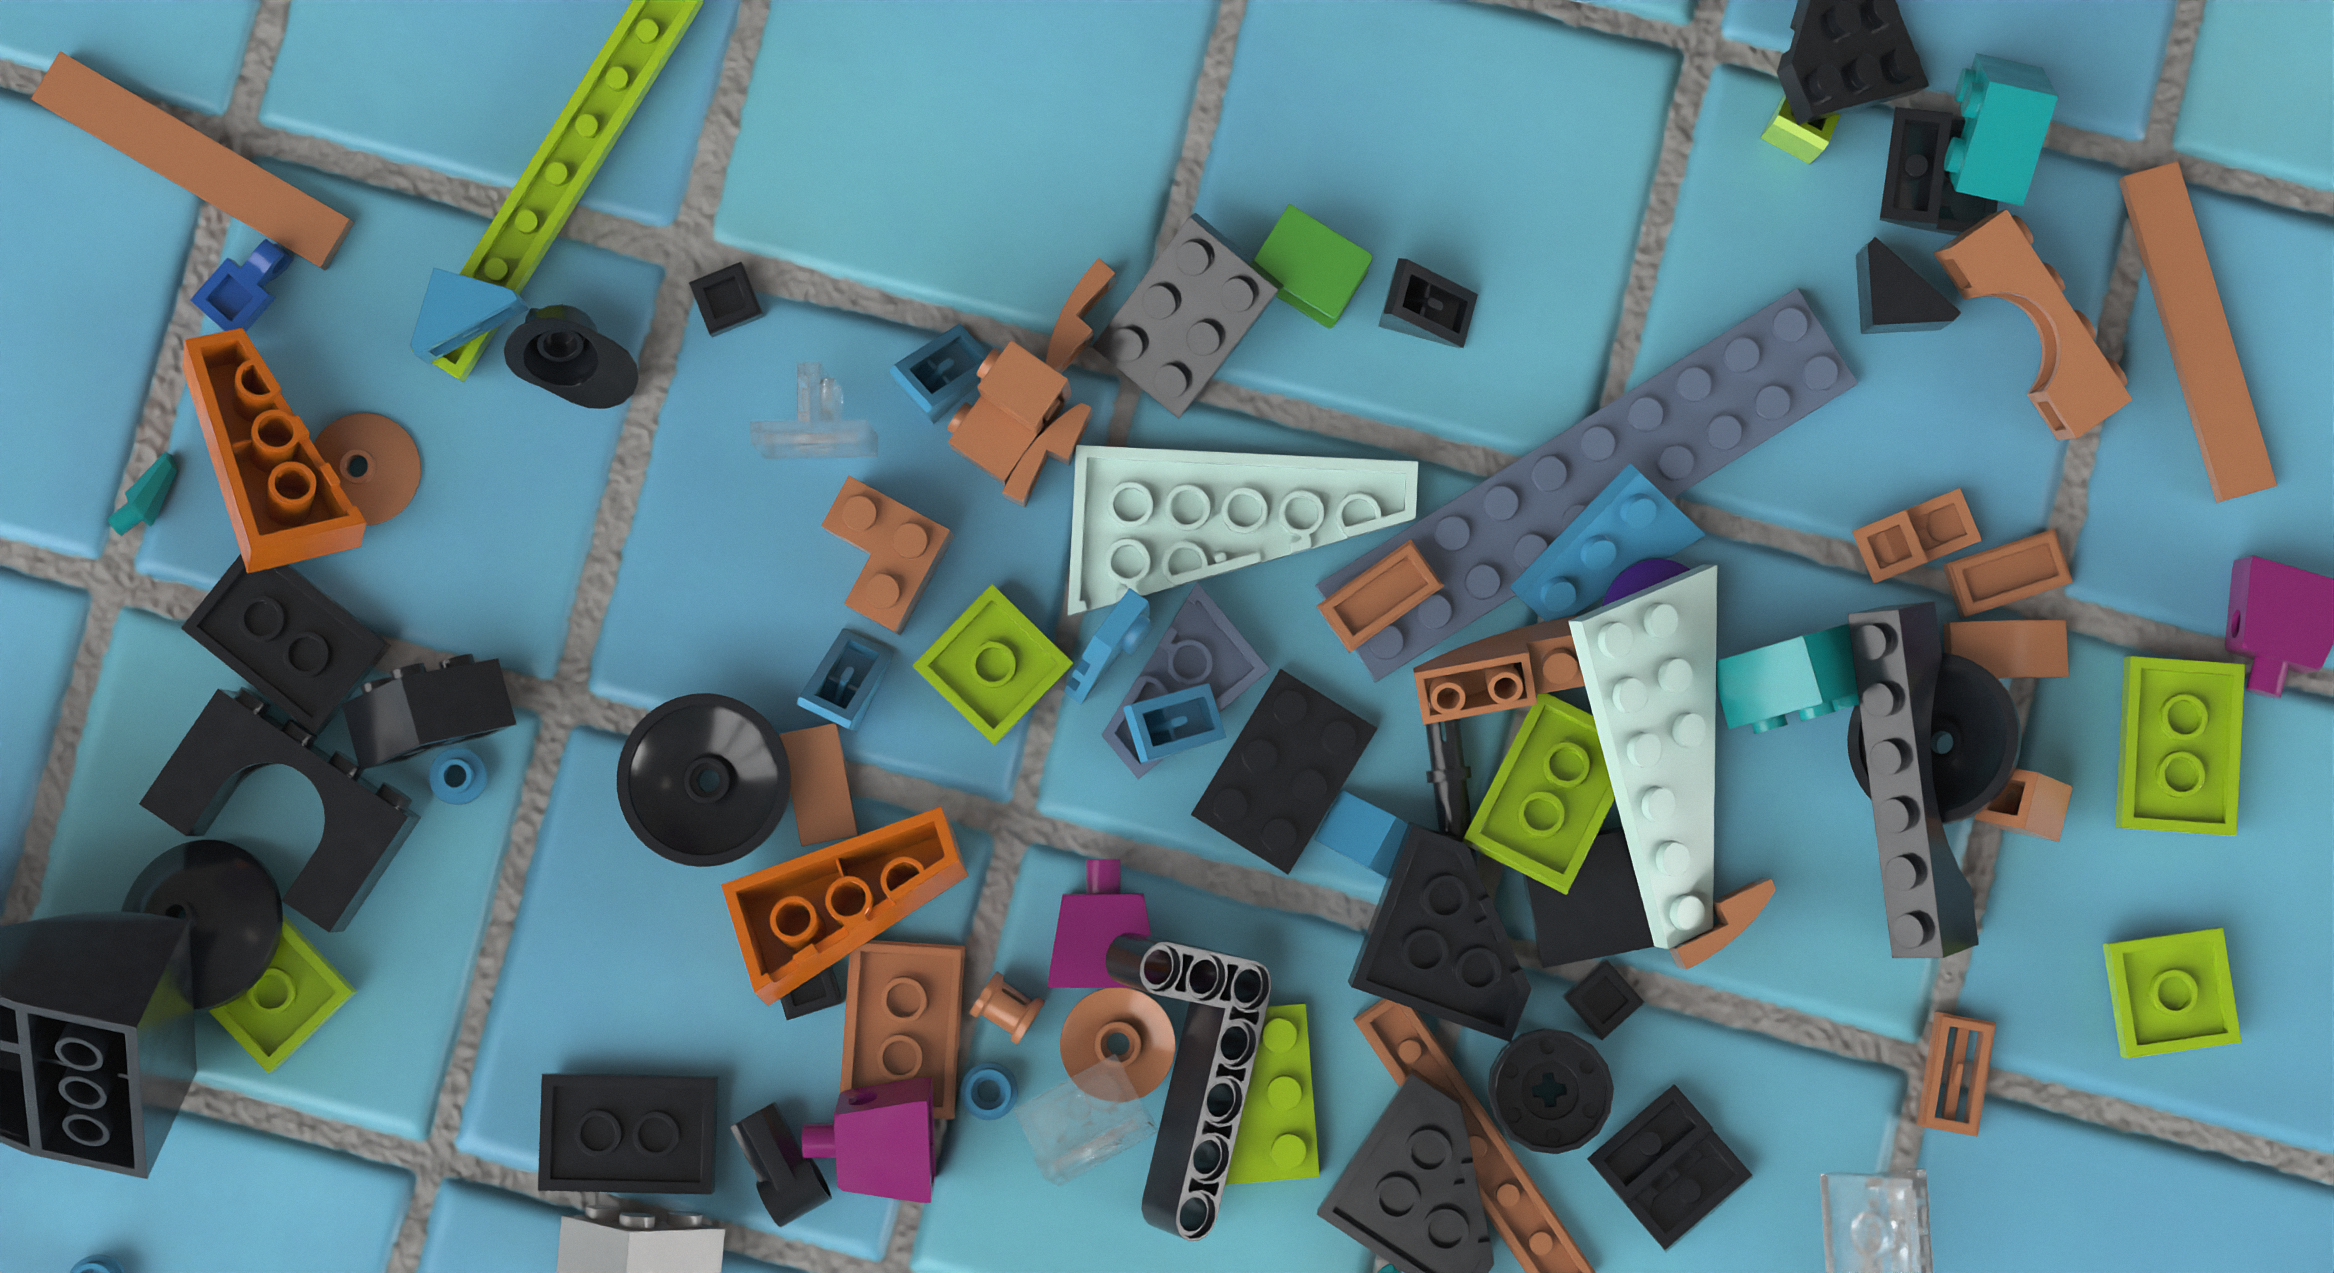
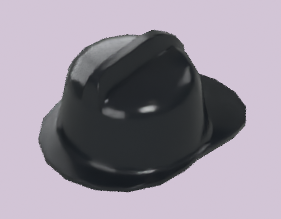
(569, 358)

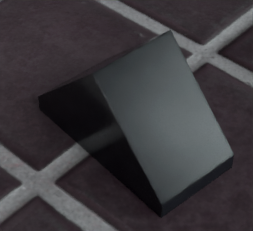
(1895, 296)
(1427, 305)

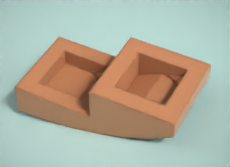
(1071, 333)
(1057, 442)
(1916, 535)
(2011, 646)
(1734, 913)

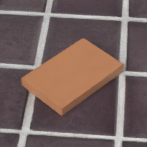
(904, 1017)

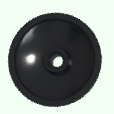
(1984, 733)
(663, 772)
(230, 913)

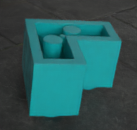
(2004, 129)
(1799, 675)

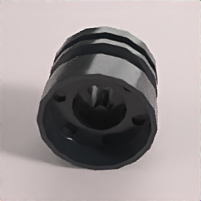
(1575, 1113)

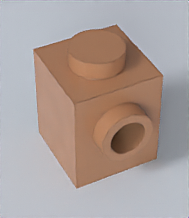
(2030, 806)

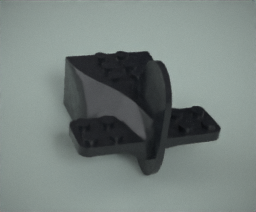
(95, 1037)

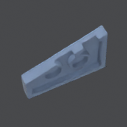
(1194, 651)

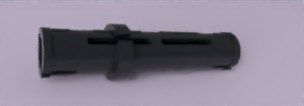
(1449, 780)

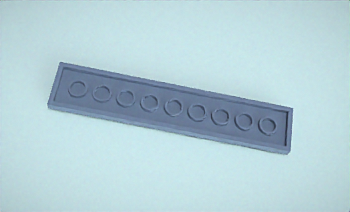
(1668, 428)

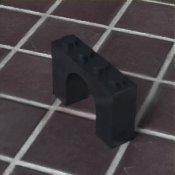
(361, 821)

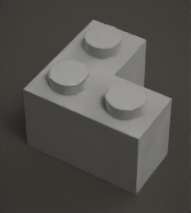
(635, 1243)

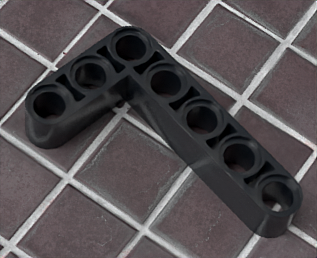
(1208, 1076)

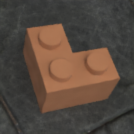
(1014, 409)
(901, 547)

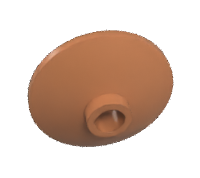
(391, 459)
(1121, 1011)

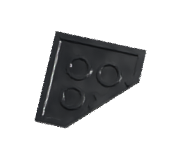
(1847, 58)
(1441, 940)
(1415, 1186)

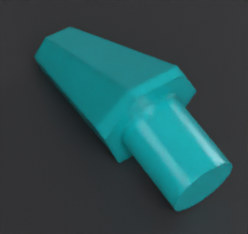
(145, 496)

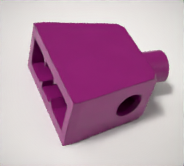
(2278, 621)
(1090, 925)
(880, 1140)

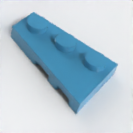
(1615, 531)
(1122, 630)

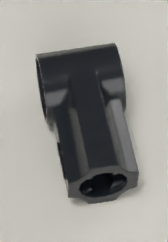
(785, 1179)

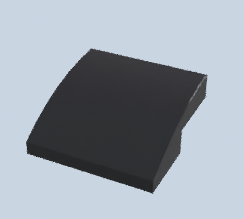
(1917, 186)
(1598, 914)
(1670, 1168)

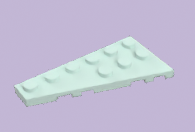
(1192, 515)
(1655, 709)

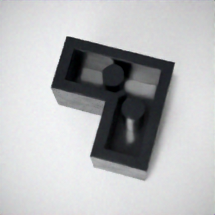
(427, 710)

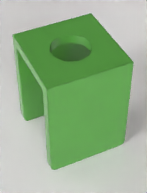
(1313, 265)

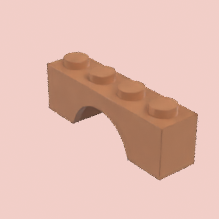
(2074, 380)

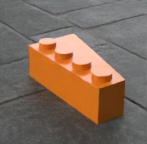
(271, 476)
(835, 899)

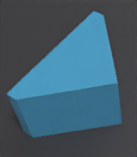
(459, 311)
(940, 372)
(846, 680)
(1174, 723)
(1362, 833)

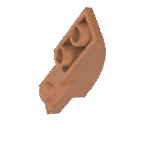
(1499, 672)

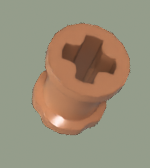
(1007, 1007)

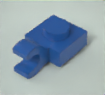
(237, 294)

